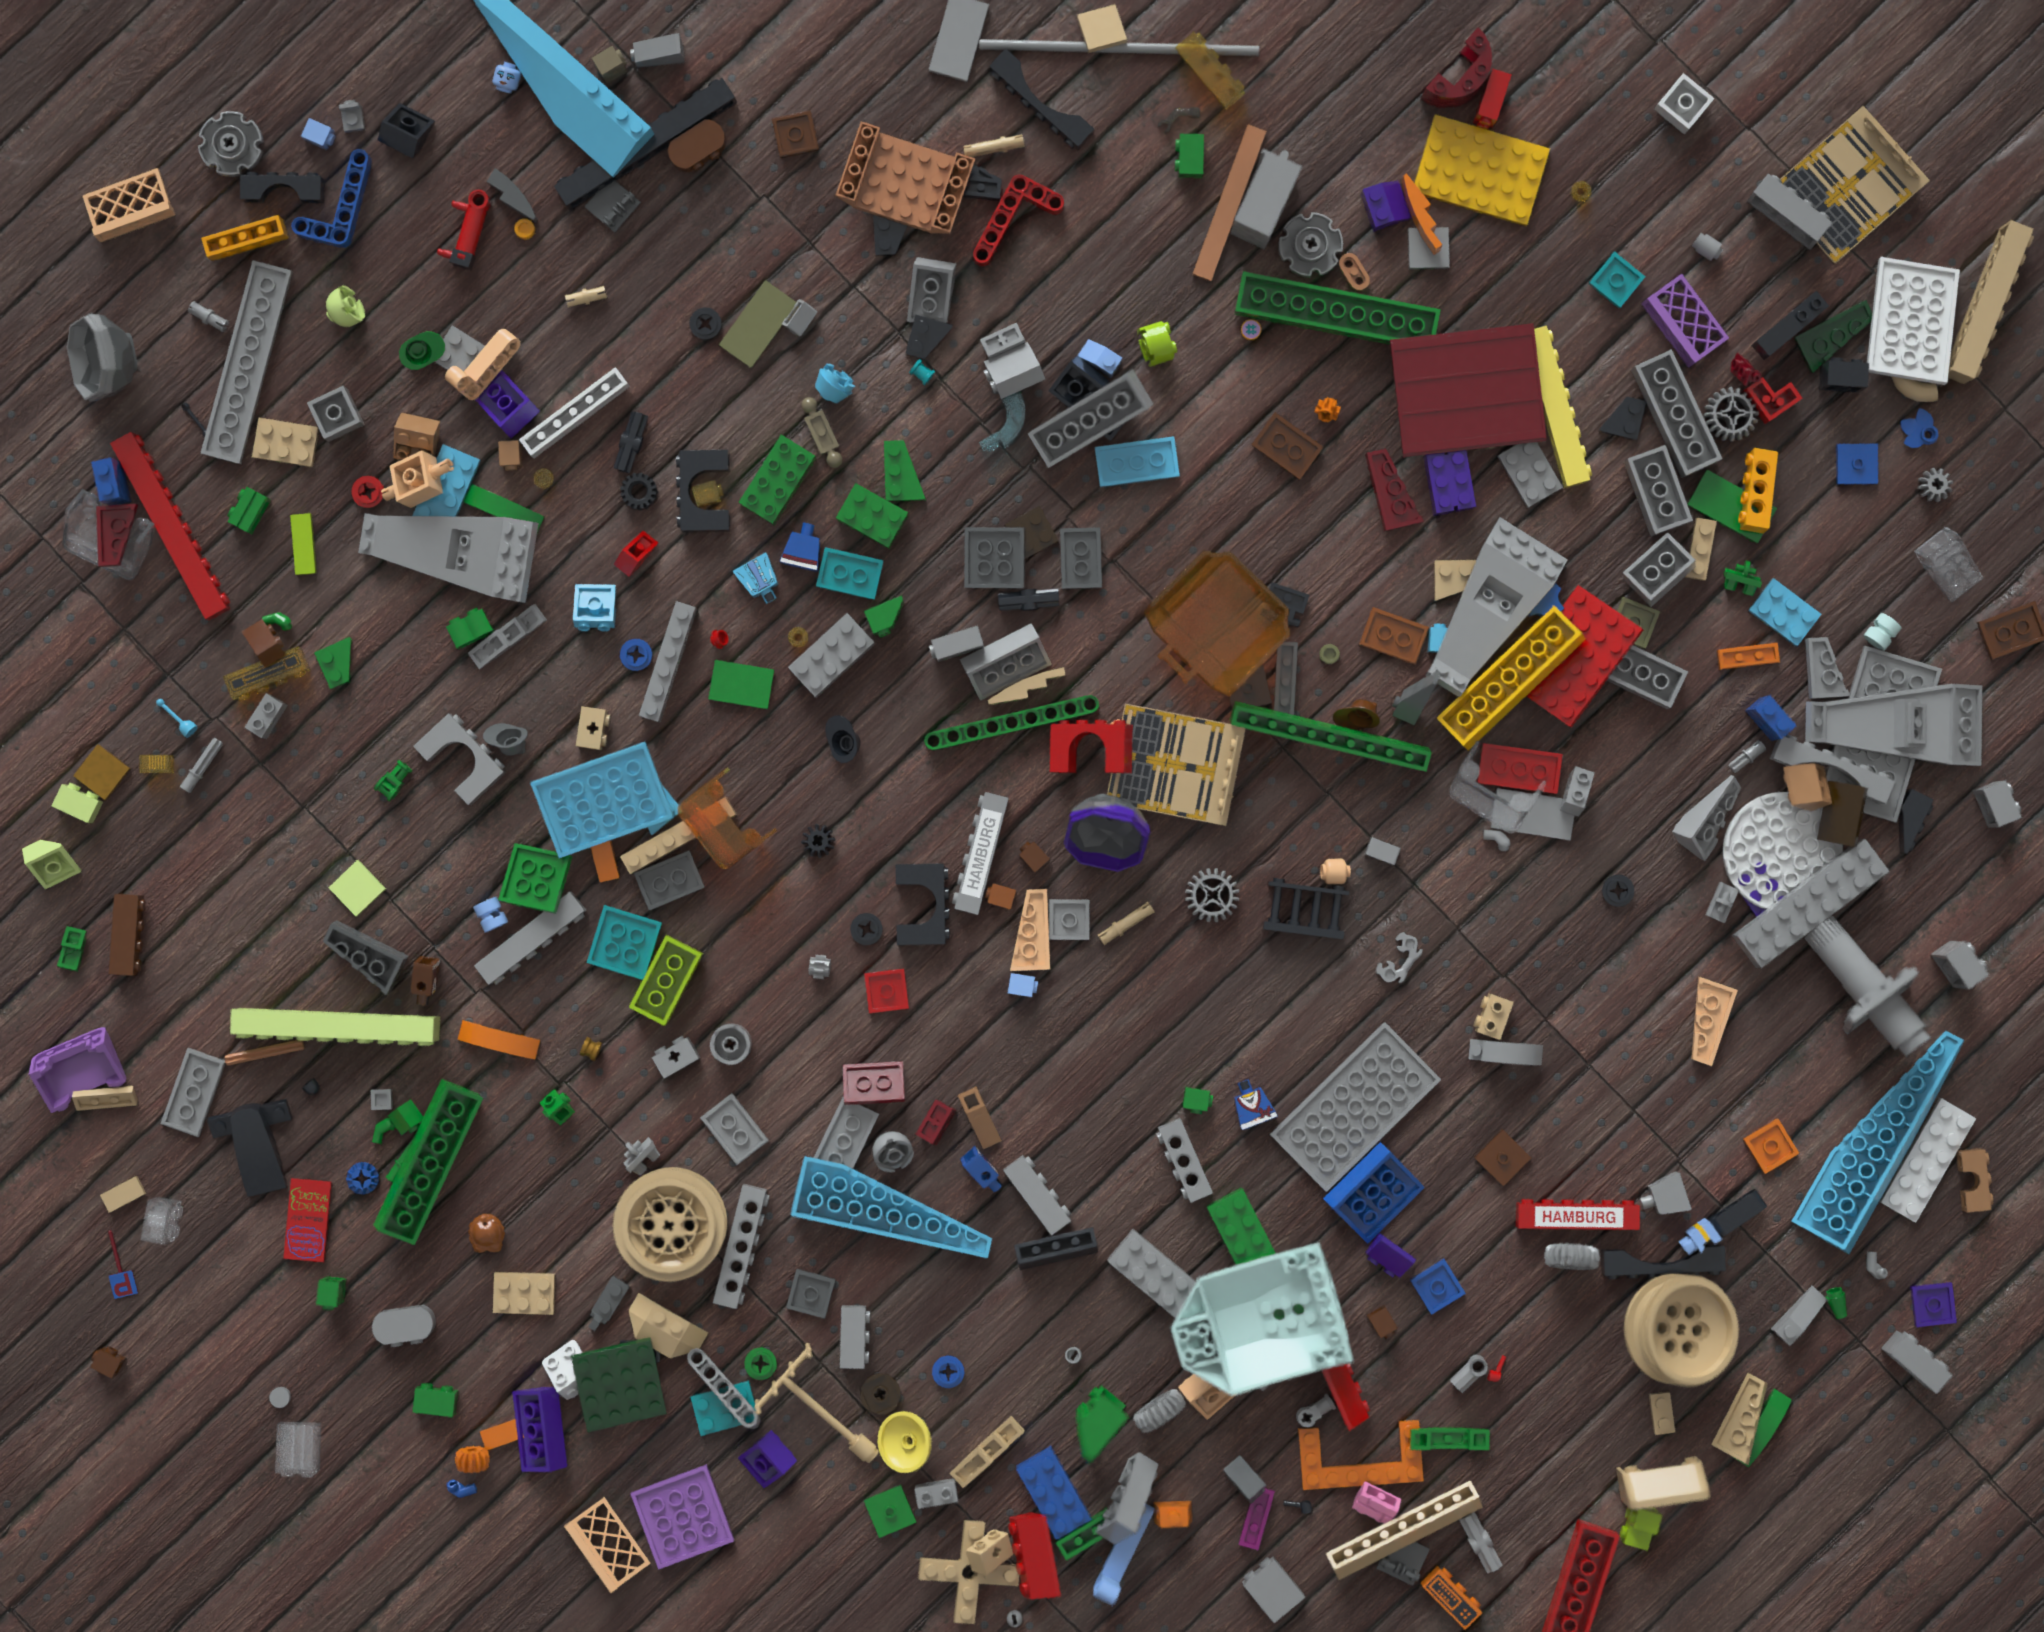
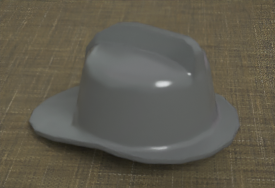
(507, 738)

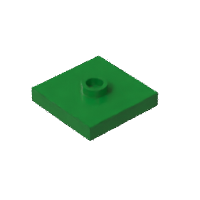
(890, 1511)

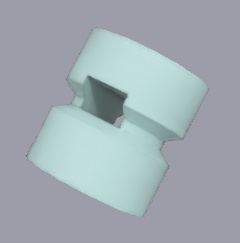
(1884, 629)

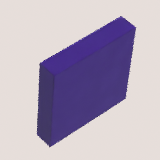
(1933, 1304)

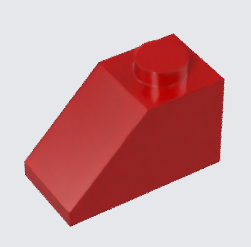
(635, 553)

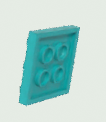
(624, 942)

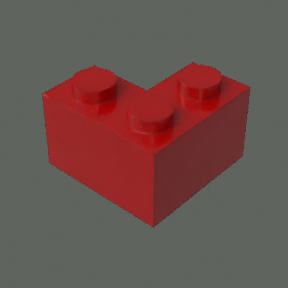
(1770, 403)

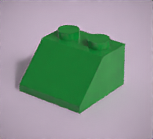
(884, 616)

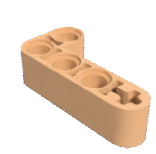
(484, 366)

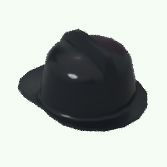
(842, 739)

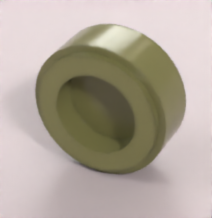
(1329, 654)

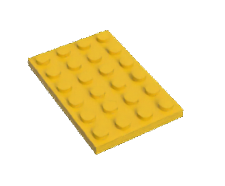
(1481, 170)

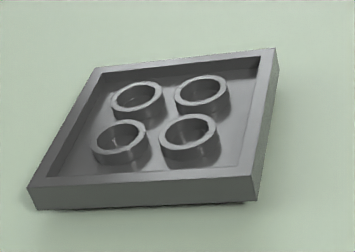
(994, 557)

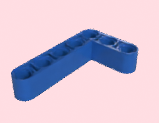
(343, 207)

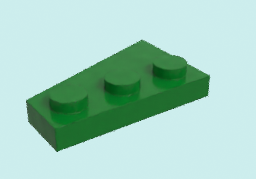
(900, 475)

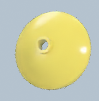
(895, 1442)

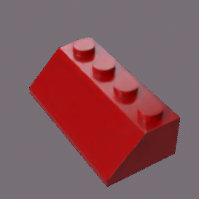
(1346, 1394)
(1034, 1556)

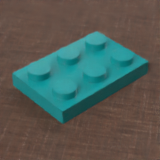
(849, 573)
(714, 1415)

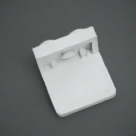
(561, 1370)

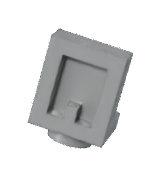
(352, 116)

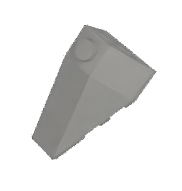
(1701, 824)

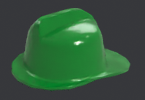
(421, 350)

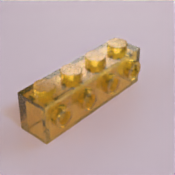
(1210, 70)

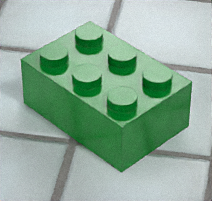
(872, 516)

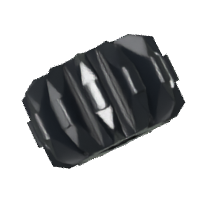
(825, 842)

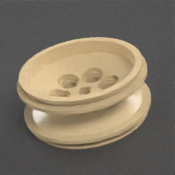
(1705, 1350)

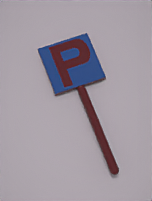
(122, 1283)

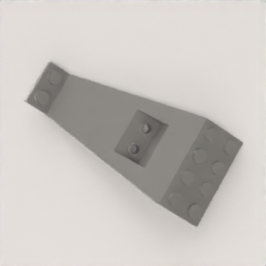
(1500, 593)

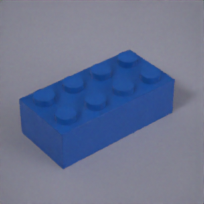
(1053, 1492)

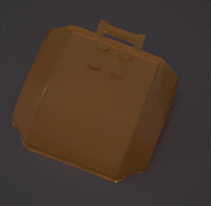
(1218, 621)

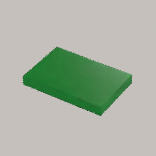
(741, 684)

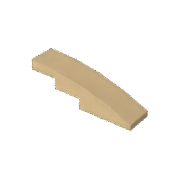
(1019, 690)
(987, 1451)

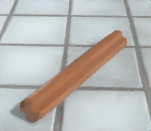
(264, 1052)

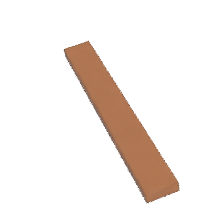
(1229, 203)

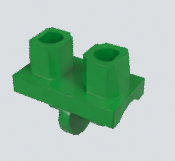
(1750, 581)

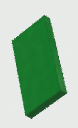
(1722, 503)

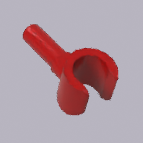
(1496, 1375)

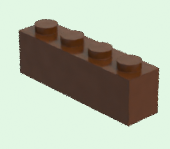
(126, 933)

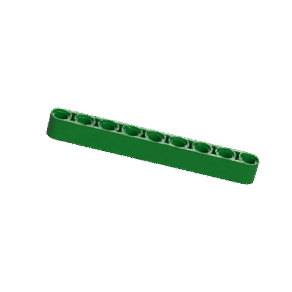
(1020, 716)

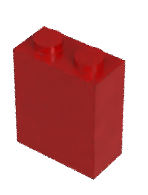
(1492, 99)

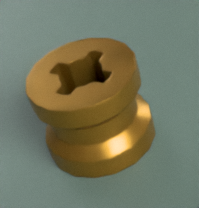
(590, 1049)

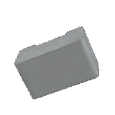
(799, 318)
(1382, 851)

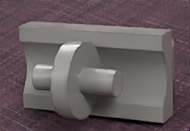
(1722, 902)
(637, 1153)

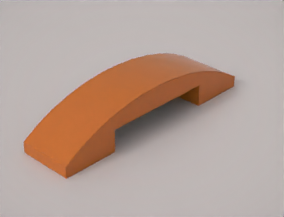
(498, 1040)

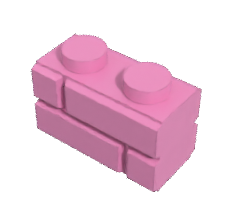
(1376, 1503)

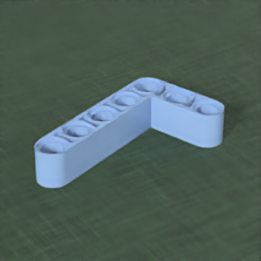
(1107, 1583)

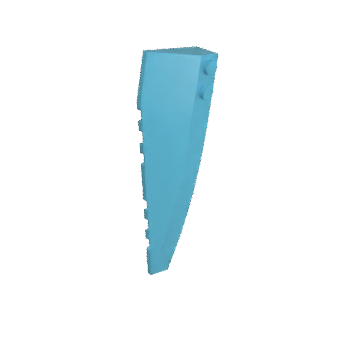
(852, 1200)

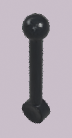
(185, 406)

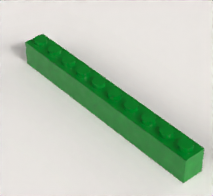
(1330, 736)

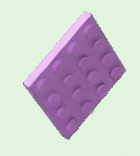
(682, 1516)

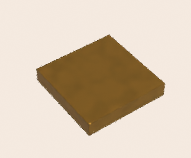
(102, 772)

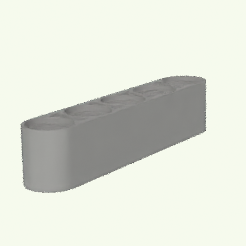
(715, 1383)

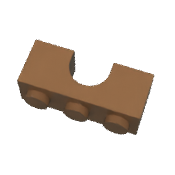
(1978, 1197)

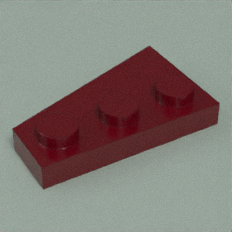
(113, 532)

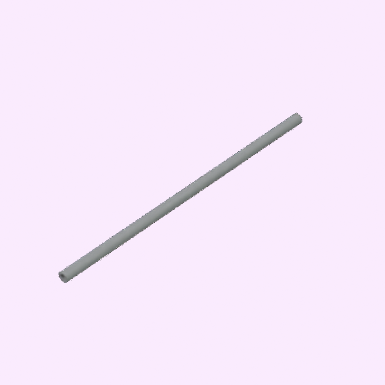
(1069, 46)

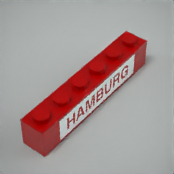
(1577, 1215)

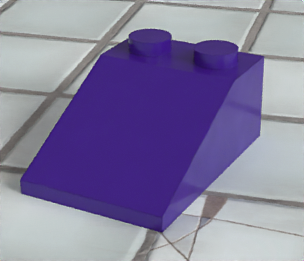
(507, 404)

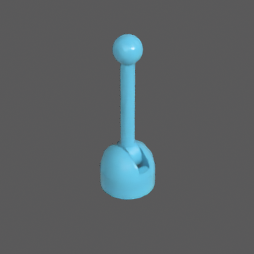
(187, 727)

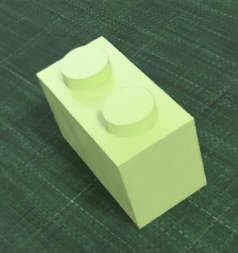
(77, 803)

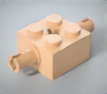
(416, 479)

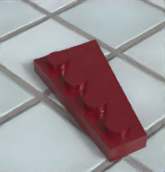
(1393, 501)

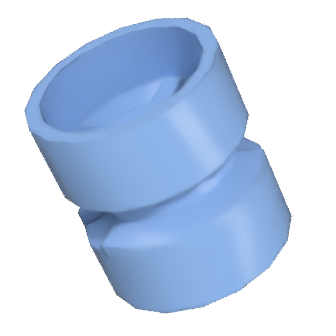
(490, 914)

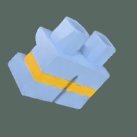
(1698, 1235)

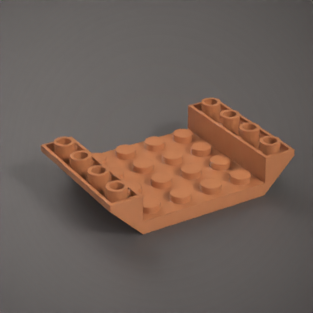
(904, 181)

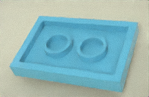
(1784, 612)

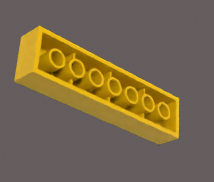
(1511, 678)

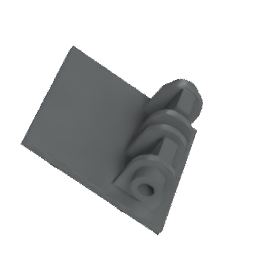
(612, 205)
(1405, 1563)

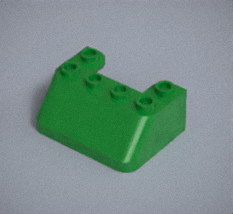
(1098, 1421)

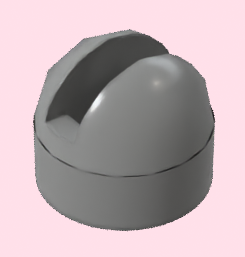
(1070, 1352)
(1019, 1618)

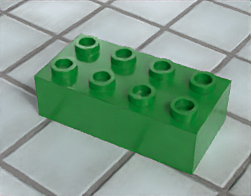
(777, 480)

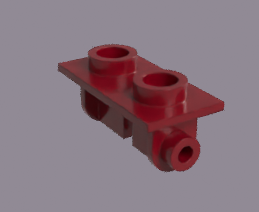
(1743, 370)

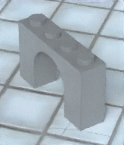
(486, 770)

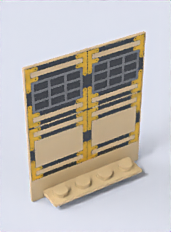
(1856, 180)
(1180, 765)

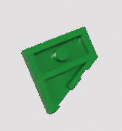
(336, 662)

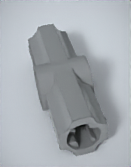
(1481, 1542)

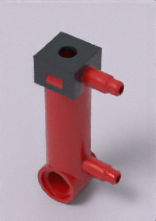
(470, 232)

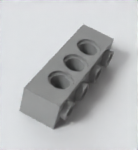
(1201, 1187)

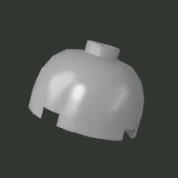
(892, 1151)

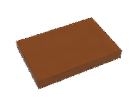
(1393, 636)

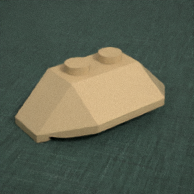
(667, 1330)

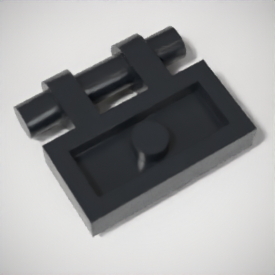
(1293, 599)

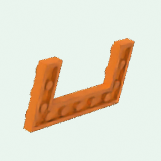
(1319, 1477)

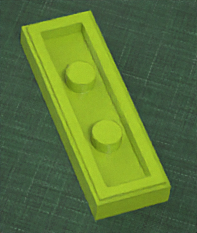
(303, 544)

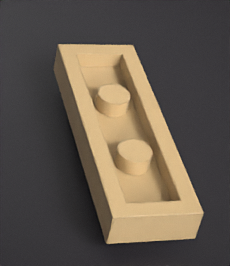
(1701, 547)
(104, 1098)

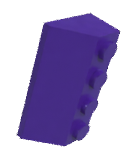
(541, 1424)

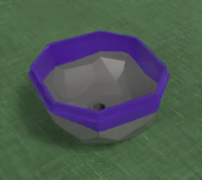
(1107, 833)

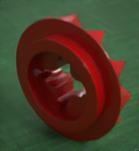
(359, 488)

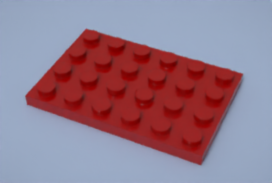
(1583, 673)

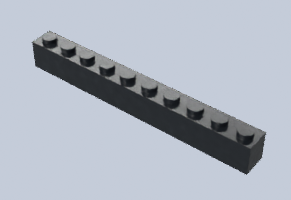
(686, 114)

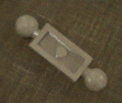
(821, 432)

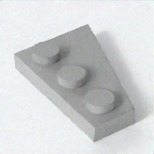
(1822, 671)

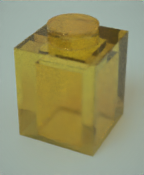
(707, 493)

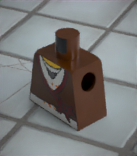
(425, 970)

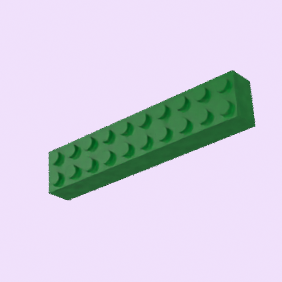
(1332, 310)

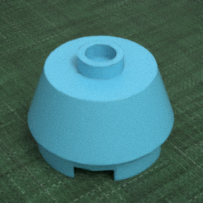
(833, 384)

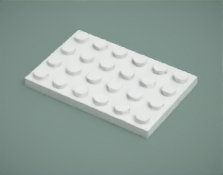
(1912, 320)

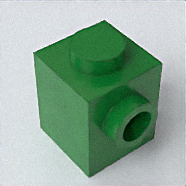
(1197, 1100)
(406, 1118)

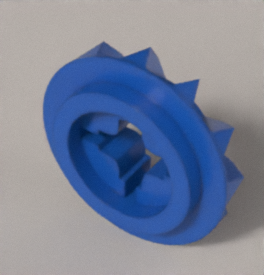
(628, 660)
(367, 1170)
(940, 1377)

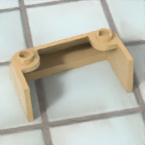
(1663, 1485)

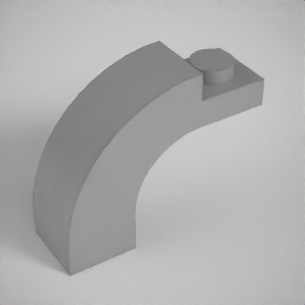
(1505, 1052)

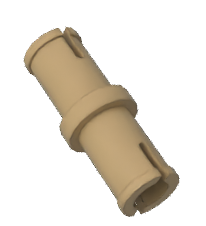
(585, 296)

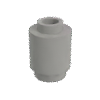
(1707, 246)

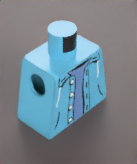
(758, 577)

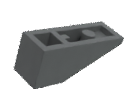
(1414, 698)

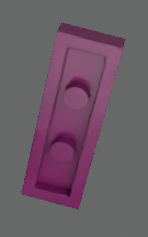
(1256, 1520)

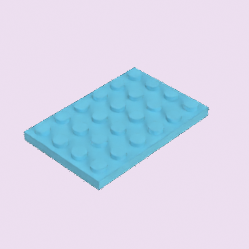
(602, 799)

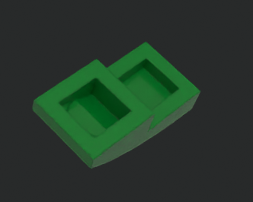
(72, 949)

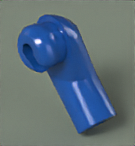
(460, 1490)

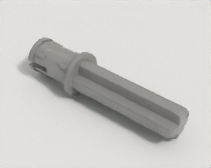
(201, 765)

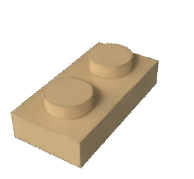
(1662, 1413)

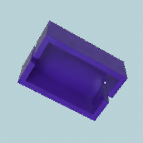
(1449, 482)

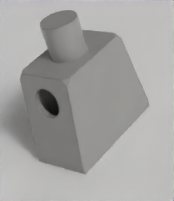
(1667, 1195)

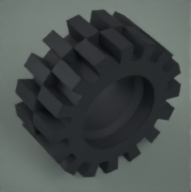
(630, 482)

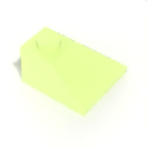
(49, 862)

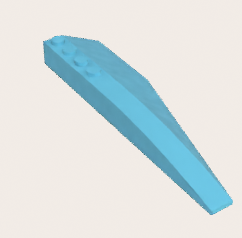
(567, 90)

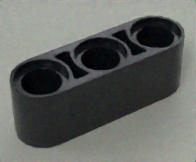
(1737, 1212)

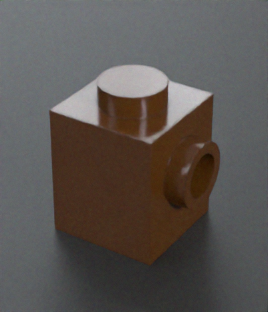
(107, 1361)

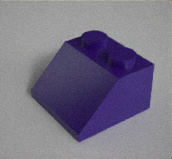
(1385, 204)
(1389, 1255)
(767, 1459)

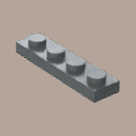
(1285, 677)

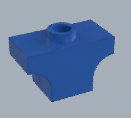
(1549, 601)

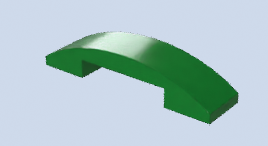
(500, 506)
(1769, 1420)
(1449, 1438)

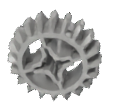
(1731, 405)
(1224, 907)
(1572, 1256)
(1159, 1410)

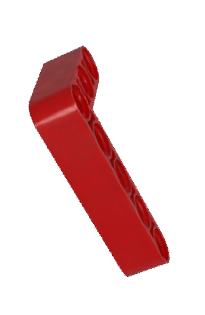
(1009, 213)

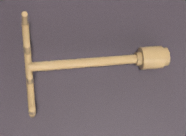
(859, 1444)

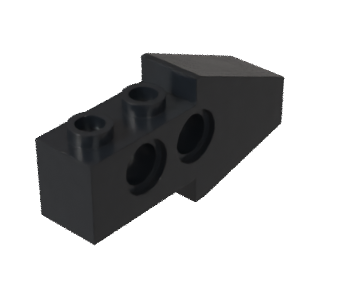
(1790, 325)

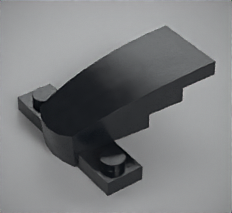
(255, 1143)

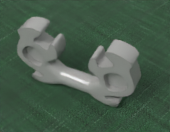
(1408, 944)

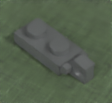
(608, 1302)

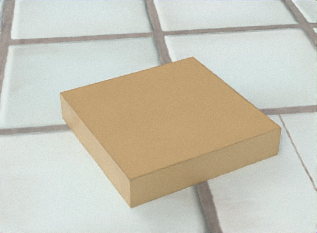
(1101, 28)

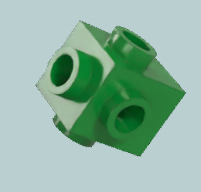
(557, 1107)

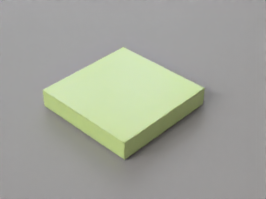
(357, 888)

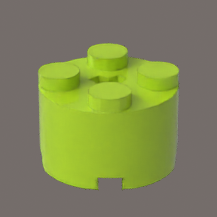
(1156, 343)

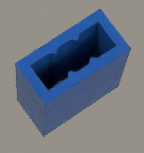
(111, 482)
(1770, 718)

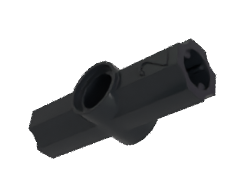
(631, 442)
(1028, 599)

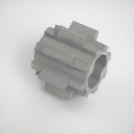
(819, 966)

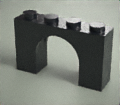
(691, 465)
(934, 930)

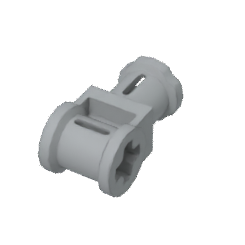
(1316, 1410)

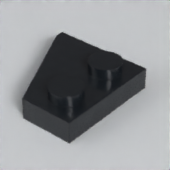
(983, 185)

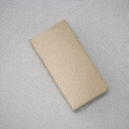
(123, 1194)

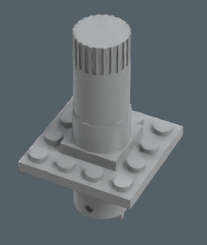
(1874, 994)

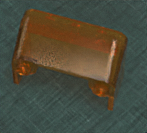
(714, 826)

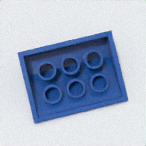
(1374, 1192)

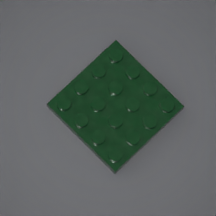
(618, 1384)

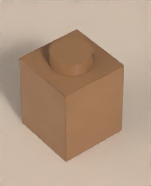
(510, 455)

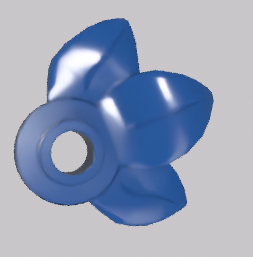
(1916, 429)

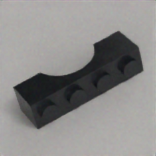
(256, 187)

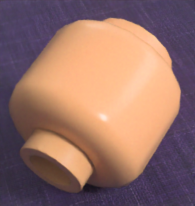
(1335, 871)

